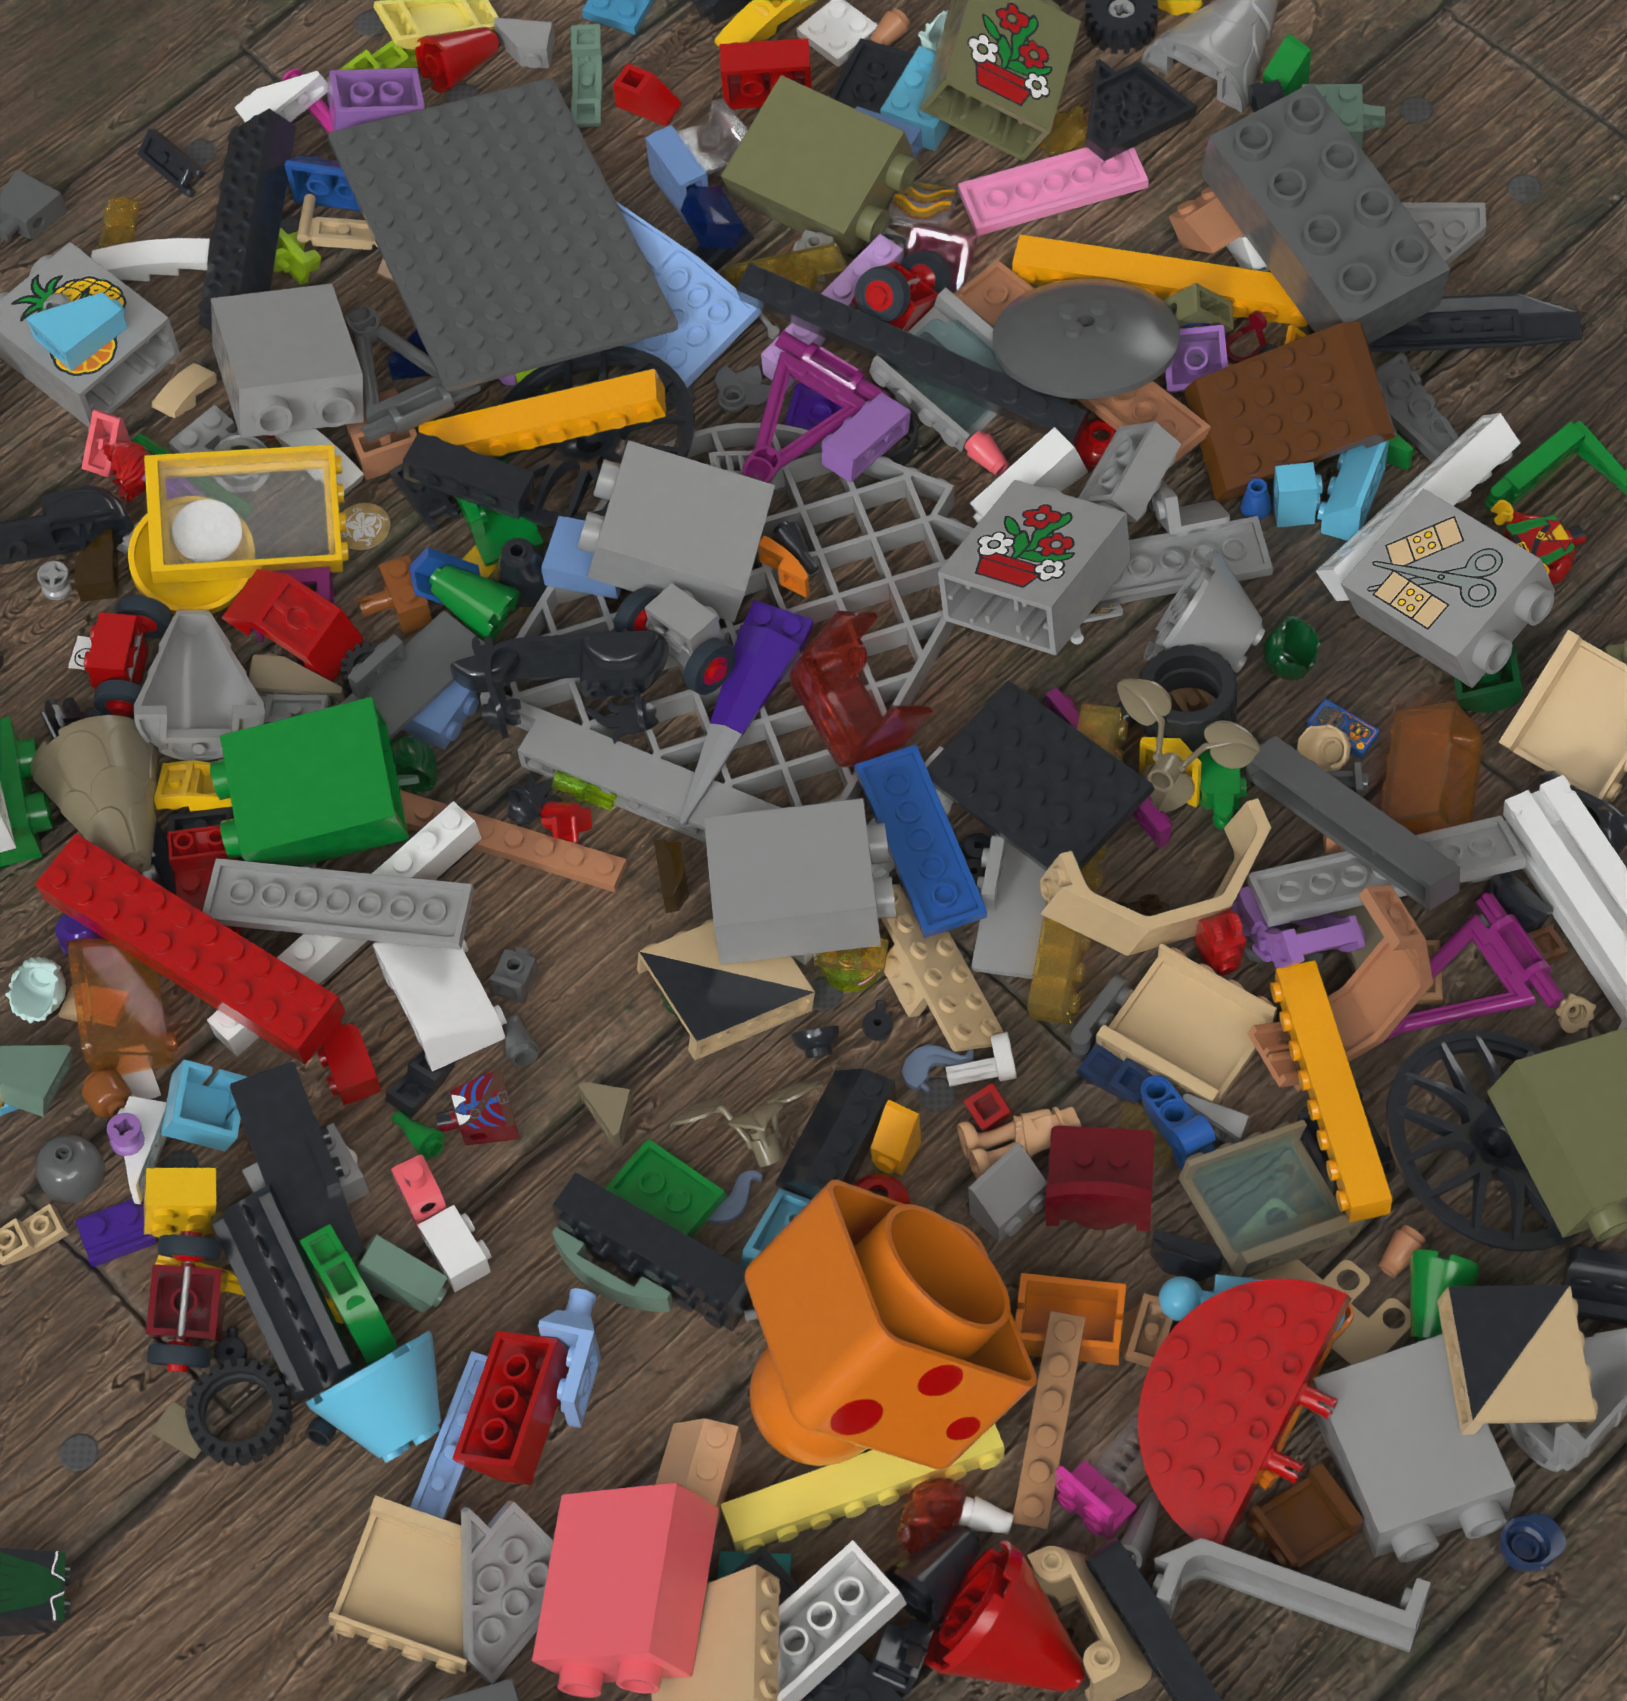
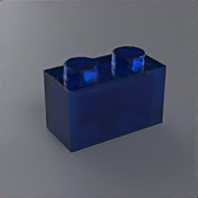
(712, 217)

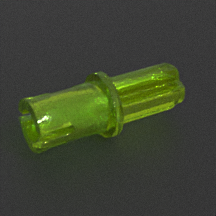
(583, 790)

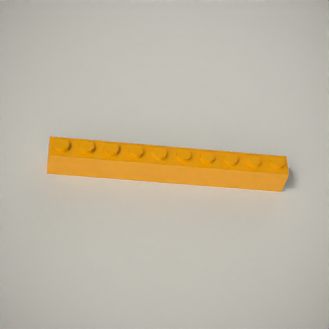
(1051, 260)

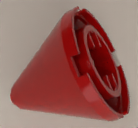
(1005, 1628)

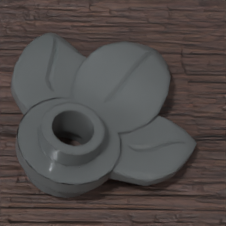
(743, 386)

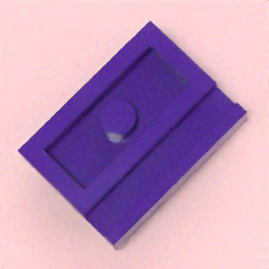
(114, 1232)

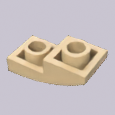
(181, 391)
(31, 1235)

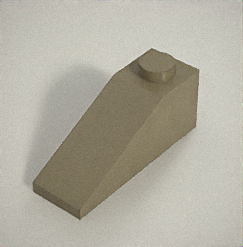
(281, 675)

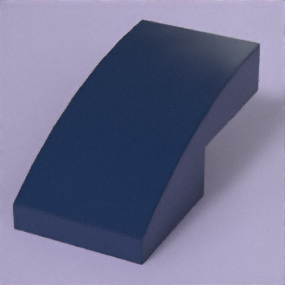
(1113, 1074)

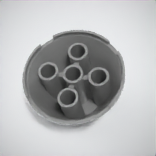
(1210, 613)

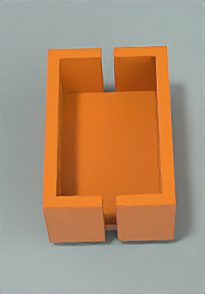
(1096, 1300)

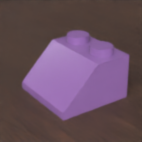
(1199, 354)

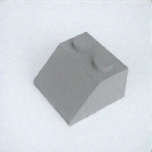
(1007, 1193)

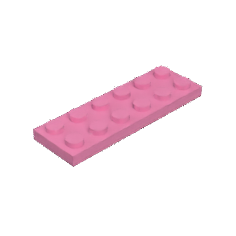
(1049, 188)

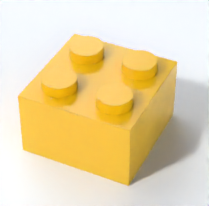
(179, 1200)

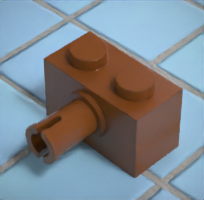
(399, 596)

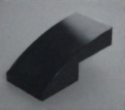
(417, 1085)

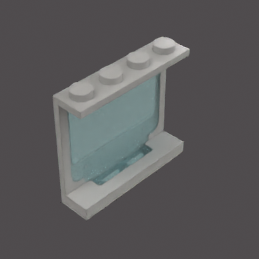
(959, 330)

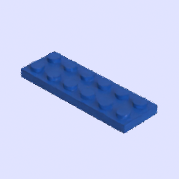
(921, 841)

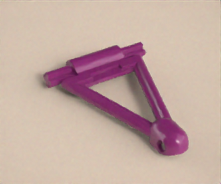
(823, 374)
(1510, 956)

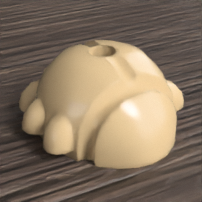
(1578, 1016)

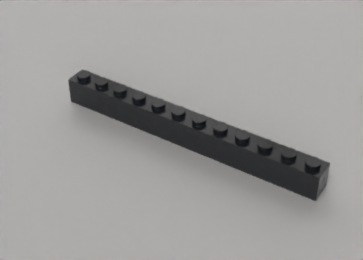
(910, 354)

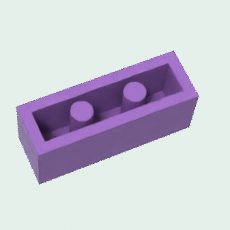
(865, 437)

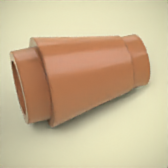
(891, 27)
(1400, 1250)

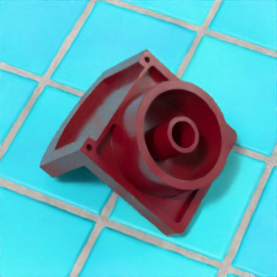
(1100, 1177)

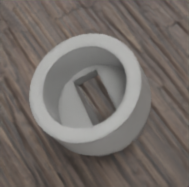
(55, 300)

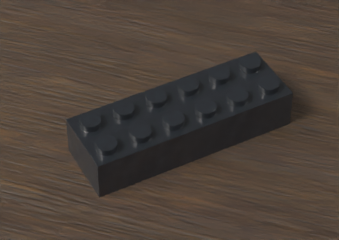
(655, 1250)

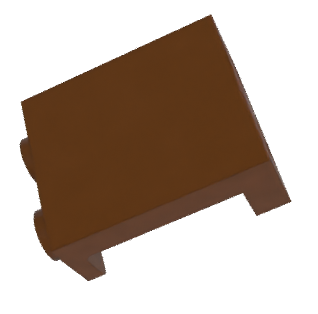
(1306, 1521)

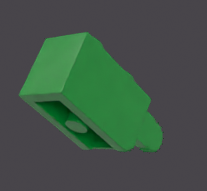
(1220, 789)

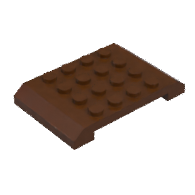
(1290, 407)

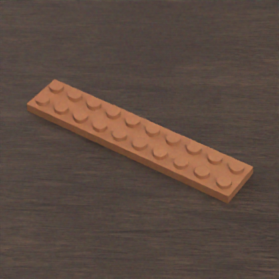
(999, 286)

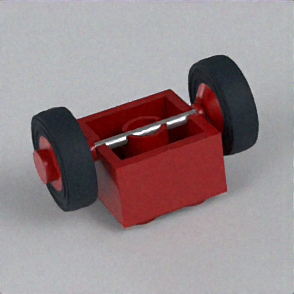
(904, 291)
(121, 652)

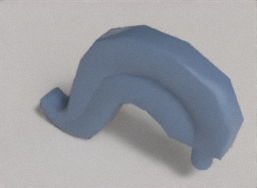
(923, 1059)
(737, 1201)

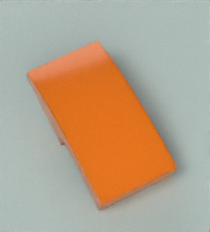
(789, 569)

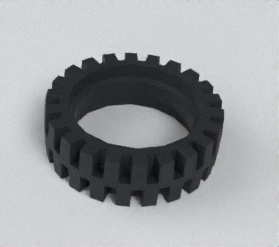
(216, 1381)

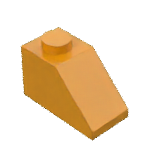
(896, 1139)

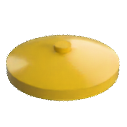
(194, 595)

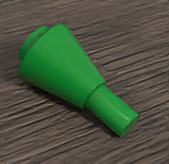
(423, 1138)

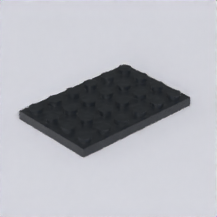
(1037, 780)

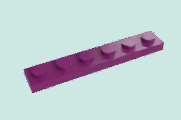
(1152, 821)

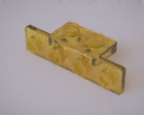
(798, 266)

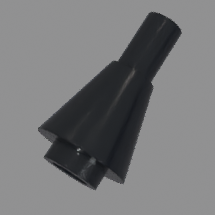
(791, 539)

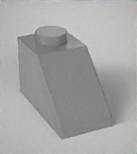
(527, 41)

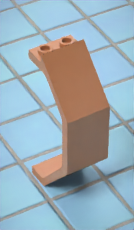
(1373, 997)

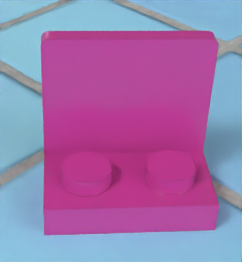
(1093, 1499)

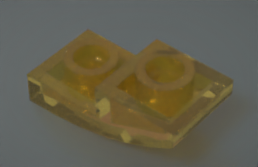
(119, 221)

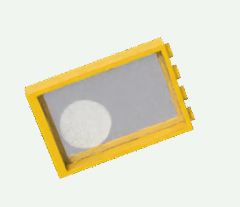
(244, 512)

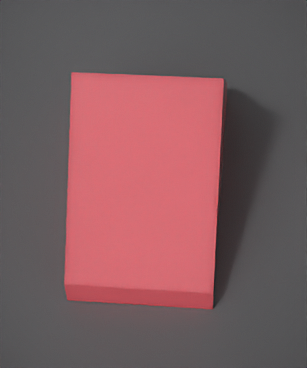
(103, 430)

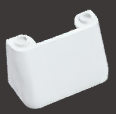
(441, 1000)

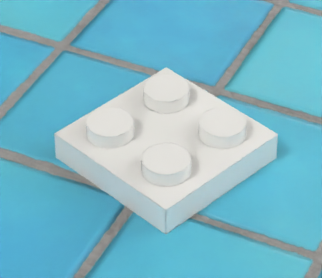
(836, 30)

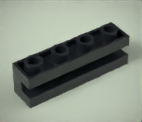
(468, 475)

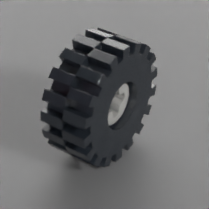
(1125, 31)

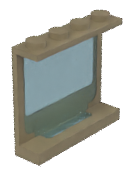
(1265, 1200)

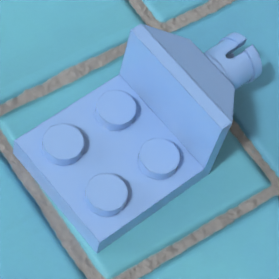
(577, 1333)

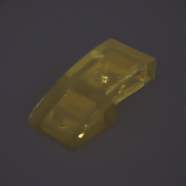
(857, 960)

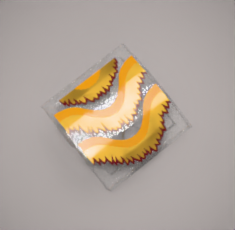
(923, 204)

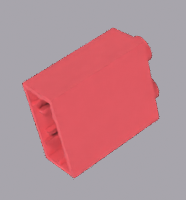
(625, 1588)

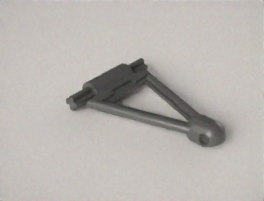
(409, 407)

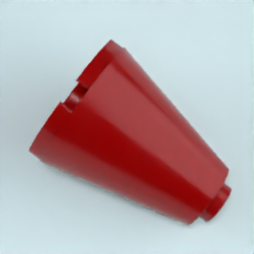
(454, 55)

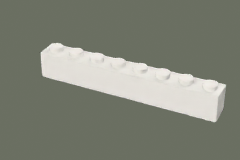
(1448, 477)

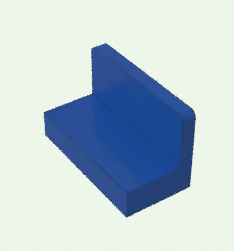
(426, 564)

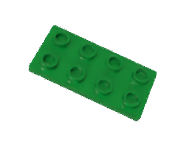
(494, 529)

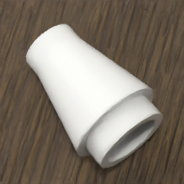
(985, 1516)

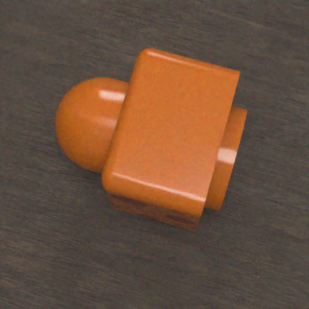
(880, 1334)

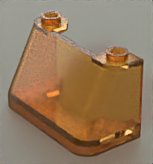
(118, 1009)

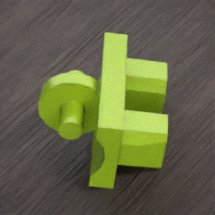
(292, 258)

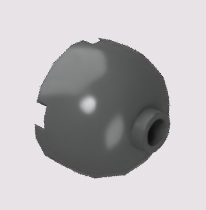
(69, 1168)

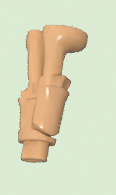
(1029, 1129)

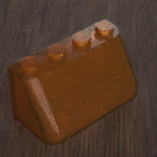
(1432, 768)

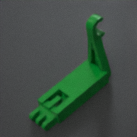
(1552, 455)

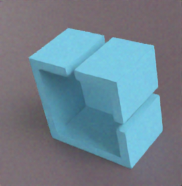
(200, 1111)

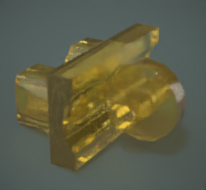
(1068, 133)

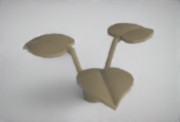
(1228, 743)
(763, 1140)

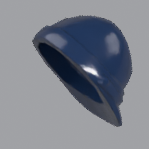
(1531, 1542)

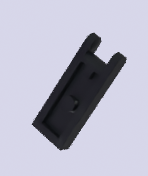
(170, 161)
(425, 501)

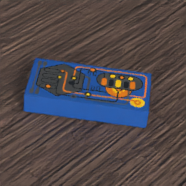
(1360, 733)

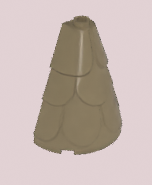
(104, 784)

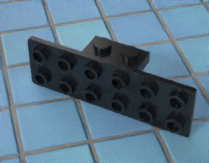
(295, 1154)

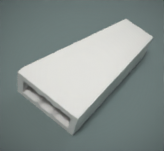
(1048, 463)

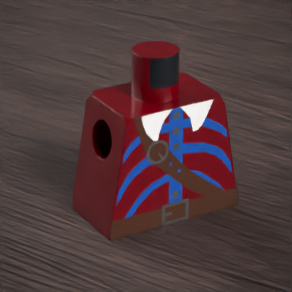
(481, 1111)

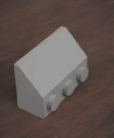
(1132, 468)

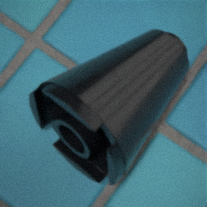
(521, 569)
(935, 1572)

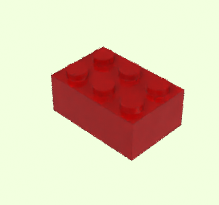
(753, 69)

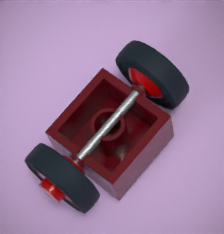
(185, 1302)

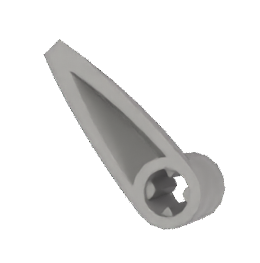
(1140, 1531)

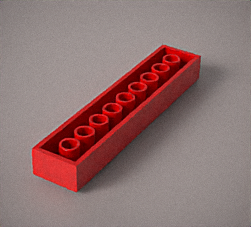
(191, 948)

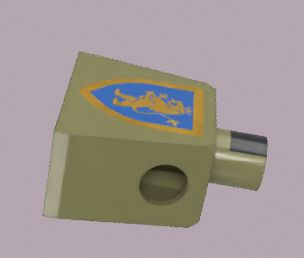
(1200, 308)

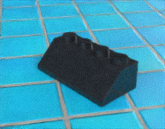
(837, 1132)

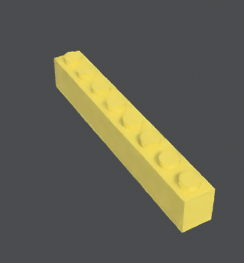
(840, 1491)

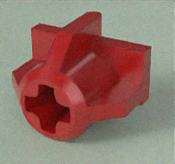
(566, 819)

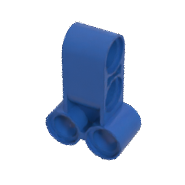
(1186, 1136)

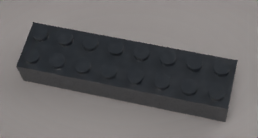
(248, 210)

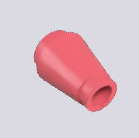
(985, 451)

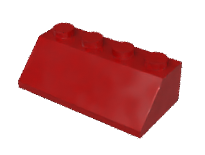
(513, 1407)

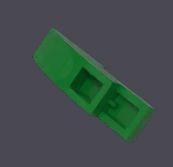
(349, 1294)

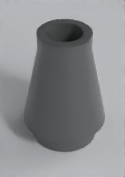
(519, 1044)

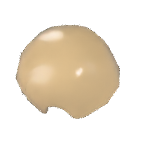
(1325, 746)

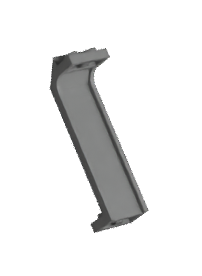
(1290, 1590)

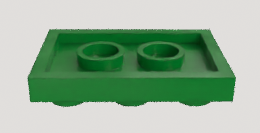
(667, 1189)

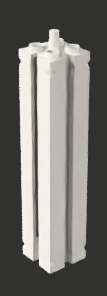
(1576, 878)

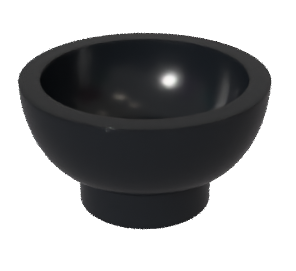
(816, 1041)

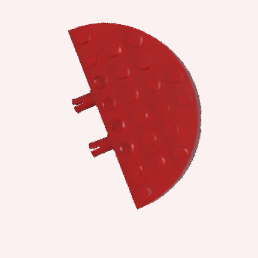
(1227, 1395)

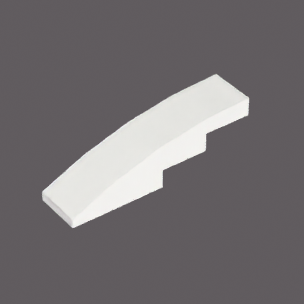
(157, 257)

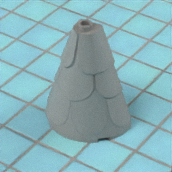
(1221, 42)
(195, 691)
(1560, 1443)

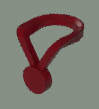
(1257, 322)

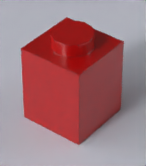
(988, 1107)

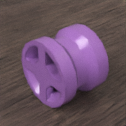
(132, 1140)

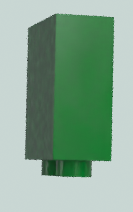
(310, 787)

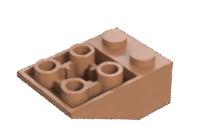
(383, 453)

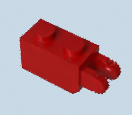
(1221, 942)
(349, 1064)

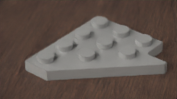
(1450, 225)
(501, 1586)

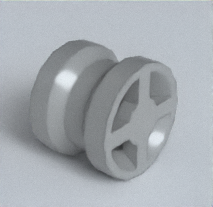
(47, 577)

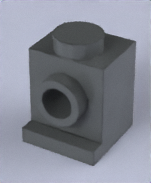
(518, 982)

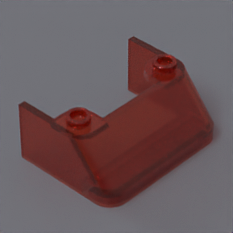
(837, 700)

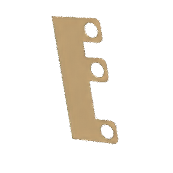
(1365, 1335)

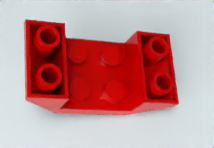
(295, 620)
(193, 859)

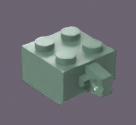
(1348, 105)

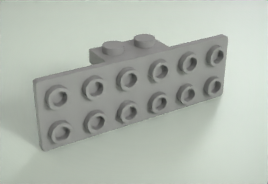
(1013, 902)

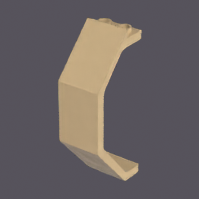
(1130, 932)

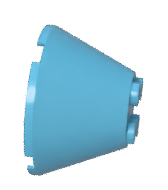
(387, 1400)

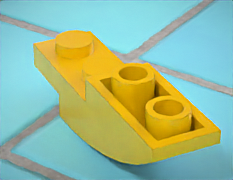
(760, 20)

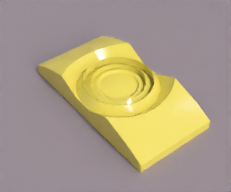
(414, 19)

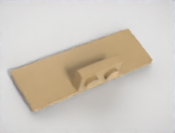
(936, 975)

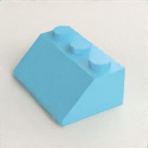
(1353, 490)

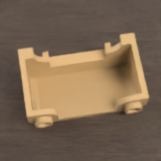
(1114, 1660)

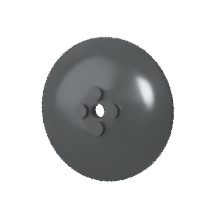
(1049, 350)

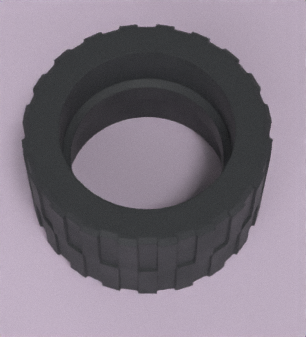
(1199, 669)

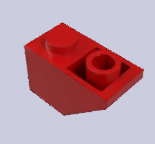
(645, 95)

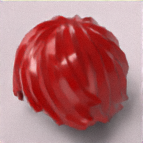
(128, 467)

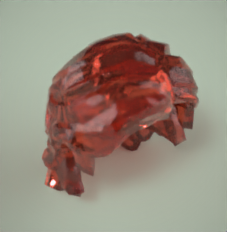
(930, 1508)

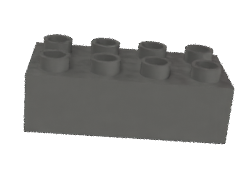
(1324, 217)

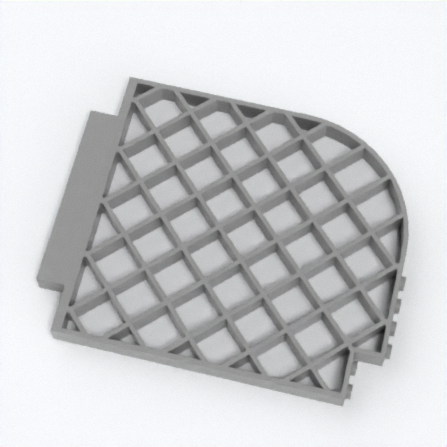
(656, 782)

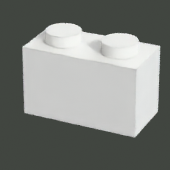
(455, 1248)

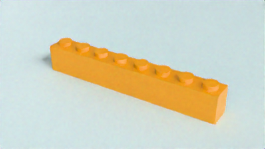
(555, 415)
(1332, 1092)

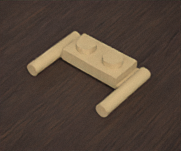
(332, 231)

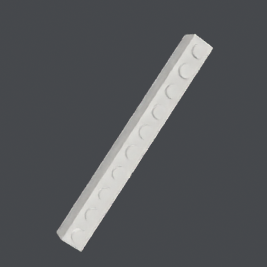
(317, 956)

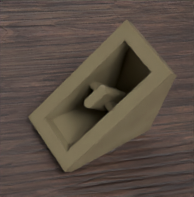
(609, 1107)

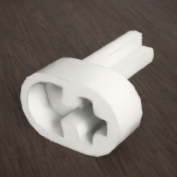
(1000, 1065)

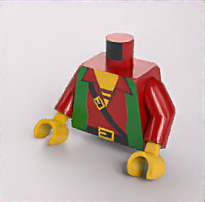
(1542, 538)

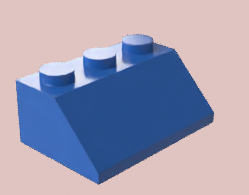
(323, 180)

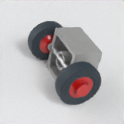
(688, 628)

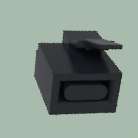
(899, 1655)

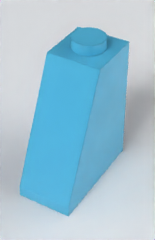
(78, 328)

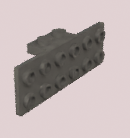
(412, 675)

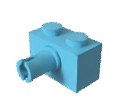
(1296, 494)

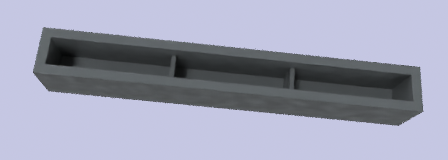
(1354, 823)

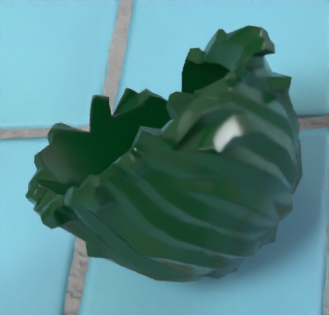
(1291, 649)
(415, 757)

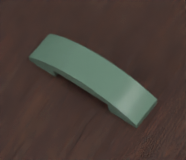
(587, 75)
(643, 1296)

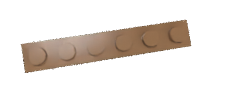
(1049, 1420)

